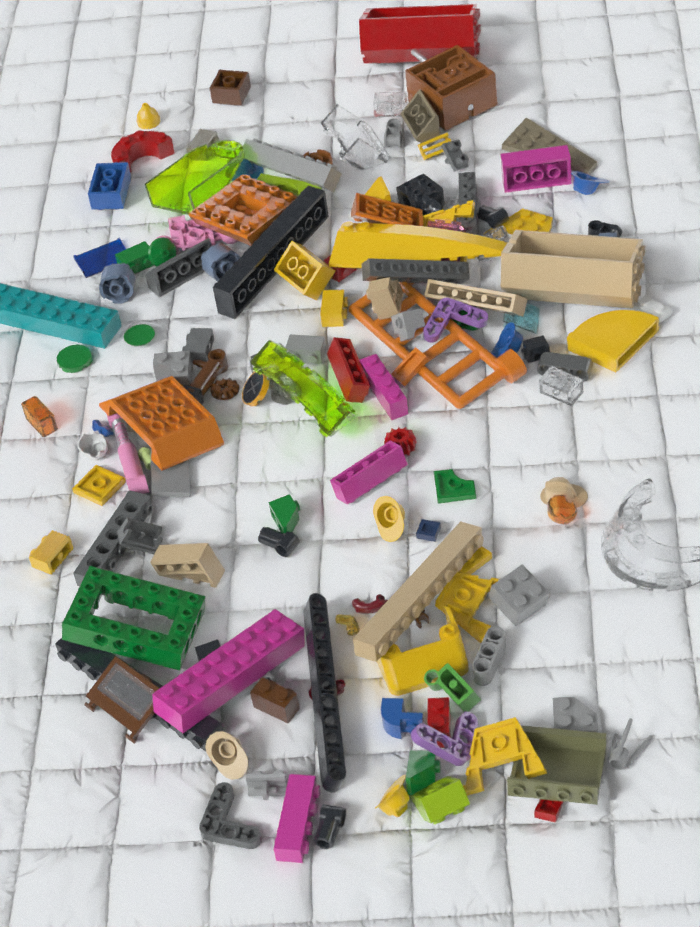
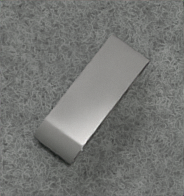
(489, 656)

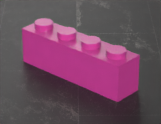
(384, 387)
(368, 472)
(296, 818)

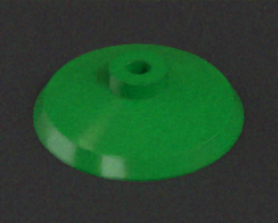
(161, 250)
(139, 335)

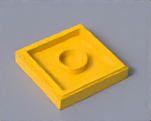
(99, 485)

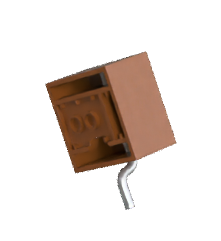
(453, 84)

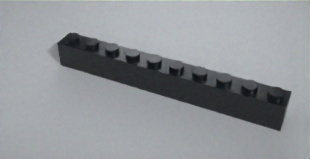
(94, 663)

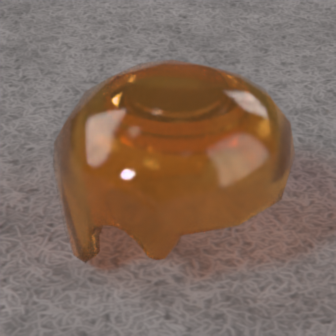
(560, 510)

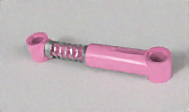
(128, 455)

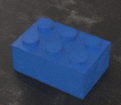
(109, 186)

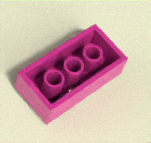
(536, 168)

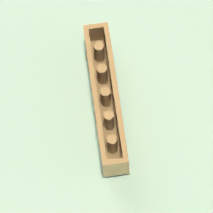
(477, 297)

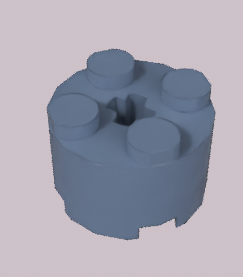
(218, 260)
(117, 283)

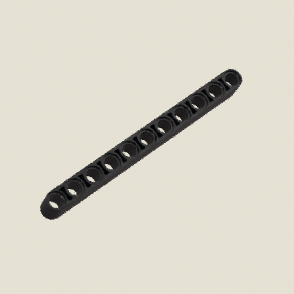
(324, 693)

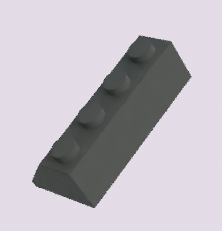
(177, 270)

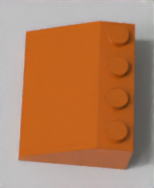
(384, 212)

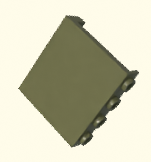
(572, 765)

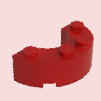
(141, 145)

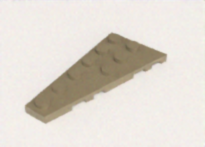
(533, 136)

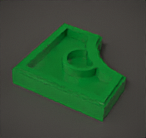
(452, 488)

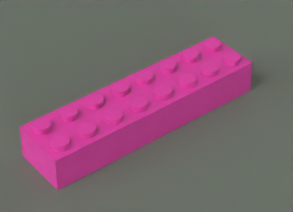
(228, 670)

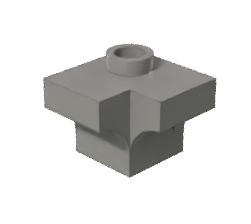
(407, 323)

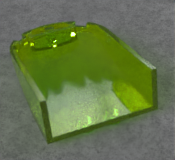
(195, 177)

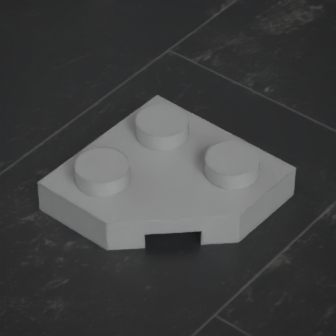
(573, 715)

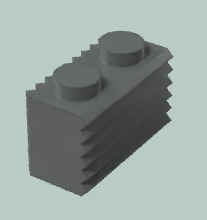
(199, 343)

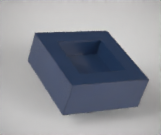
(428, 530)

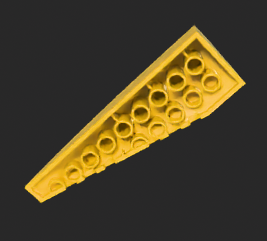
(368, 240)

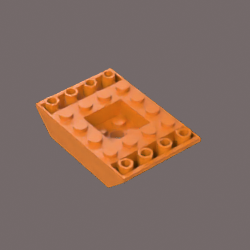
(243, 209)

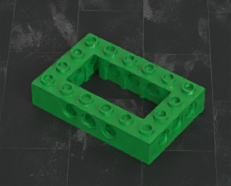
(125, 639)

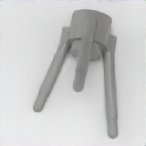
(620, 756)

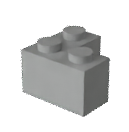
(174, 364)

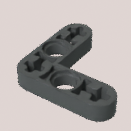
(221, 826)

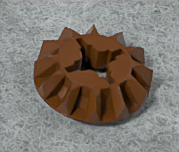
(226, 393)

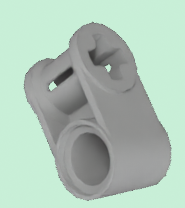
(393, 133)

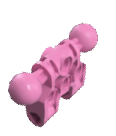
(188, 233)

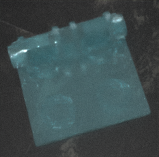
(528, 322)

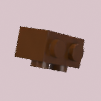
(275, 700)

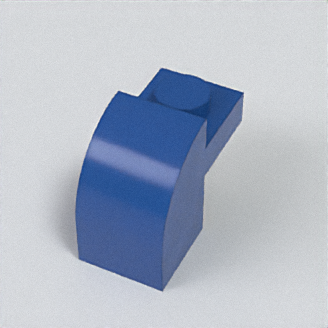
(395, 718)

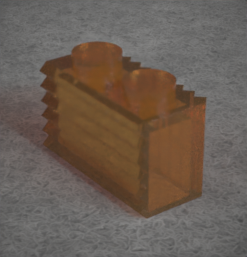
(39, 416)

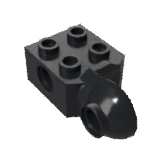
(421, 194)

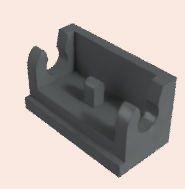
(140, 535)

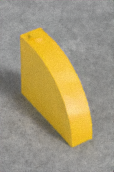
(613, 337)

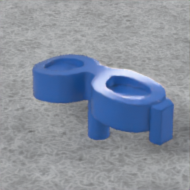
(104, 430)

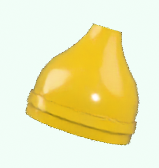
(148, 117)

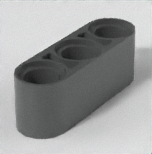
(572, 364)

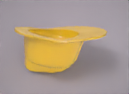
(389, 518)
(395, 799)

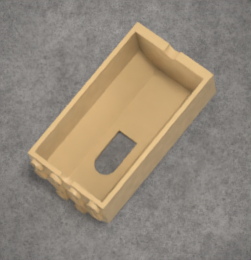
(573, 268)

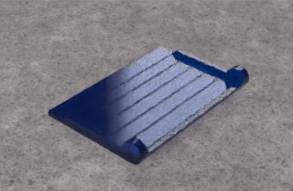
(97, 259)

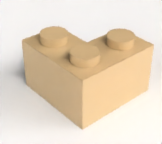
(385, 297)

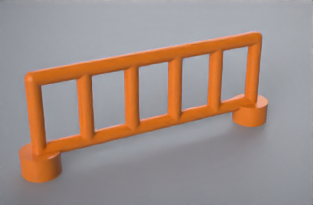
(506, 366)

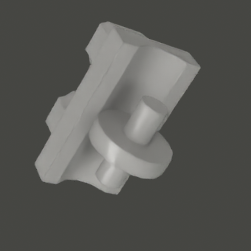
(266, 784)

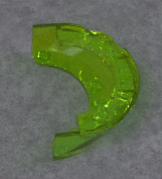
(305, 387)

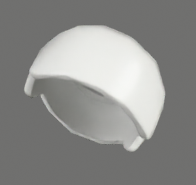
(93, 445)

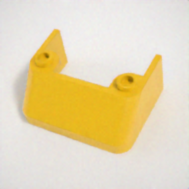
(406, 669)

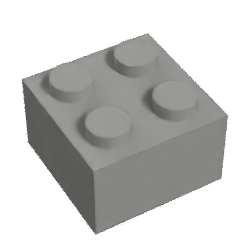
(519, 595)

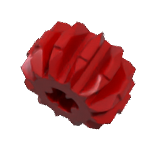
(402, 437)

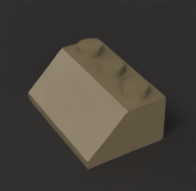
(421, 118)

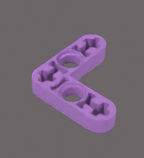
(452, 312)
(427, 738)

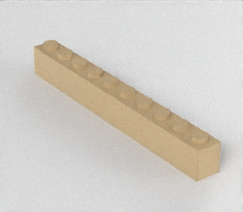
(417, 592)

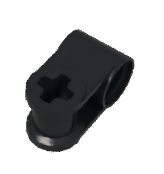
(596, 227)

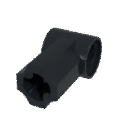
(492, 216)
(282, 543)
(330, 820)

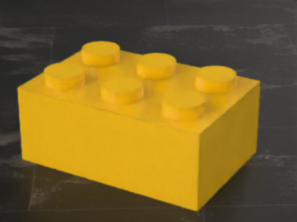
(304, 270)

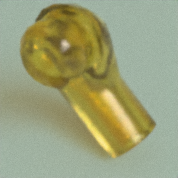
(351, 623)

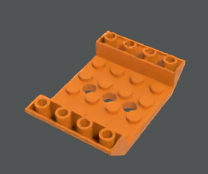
(177, 430)

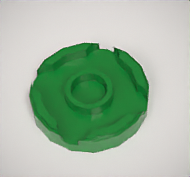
(74, 358)

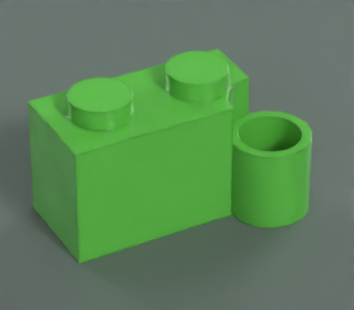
(453, 686)

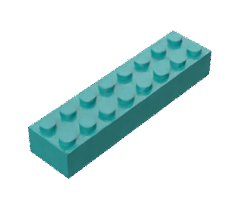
(58, 316)

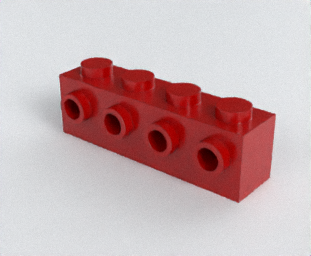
(348, 370)

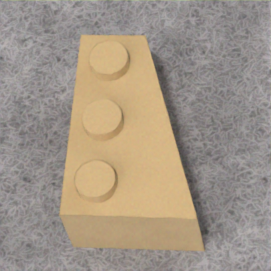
(188, 561)

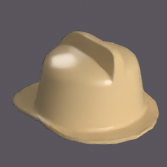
(562, 486)
(227, 754)

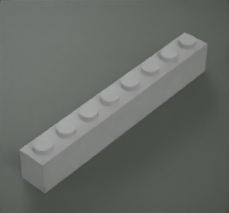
(292, 164)

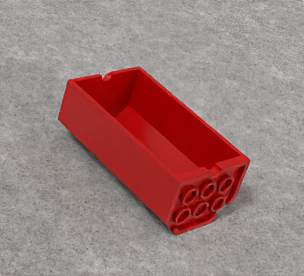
(393, 32)

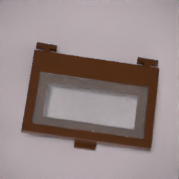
(124, 696)

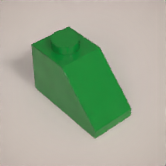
(285, 513)
(421, 770)

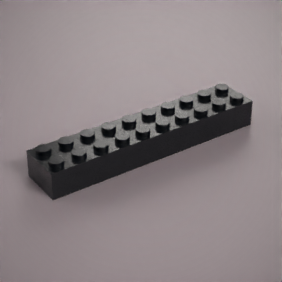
(257, 264)

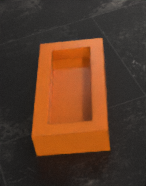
(410, 366)

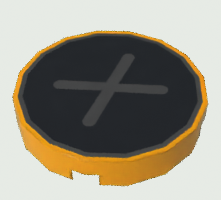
(255, 389)

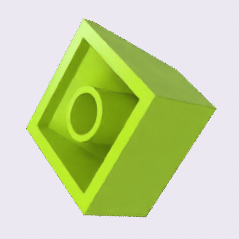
(440, 799)

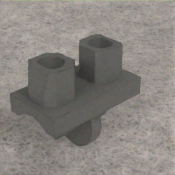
(454, 155)

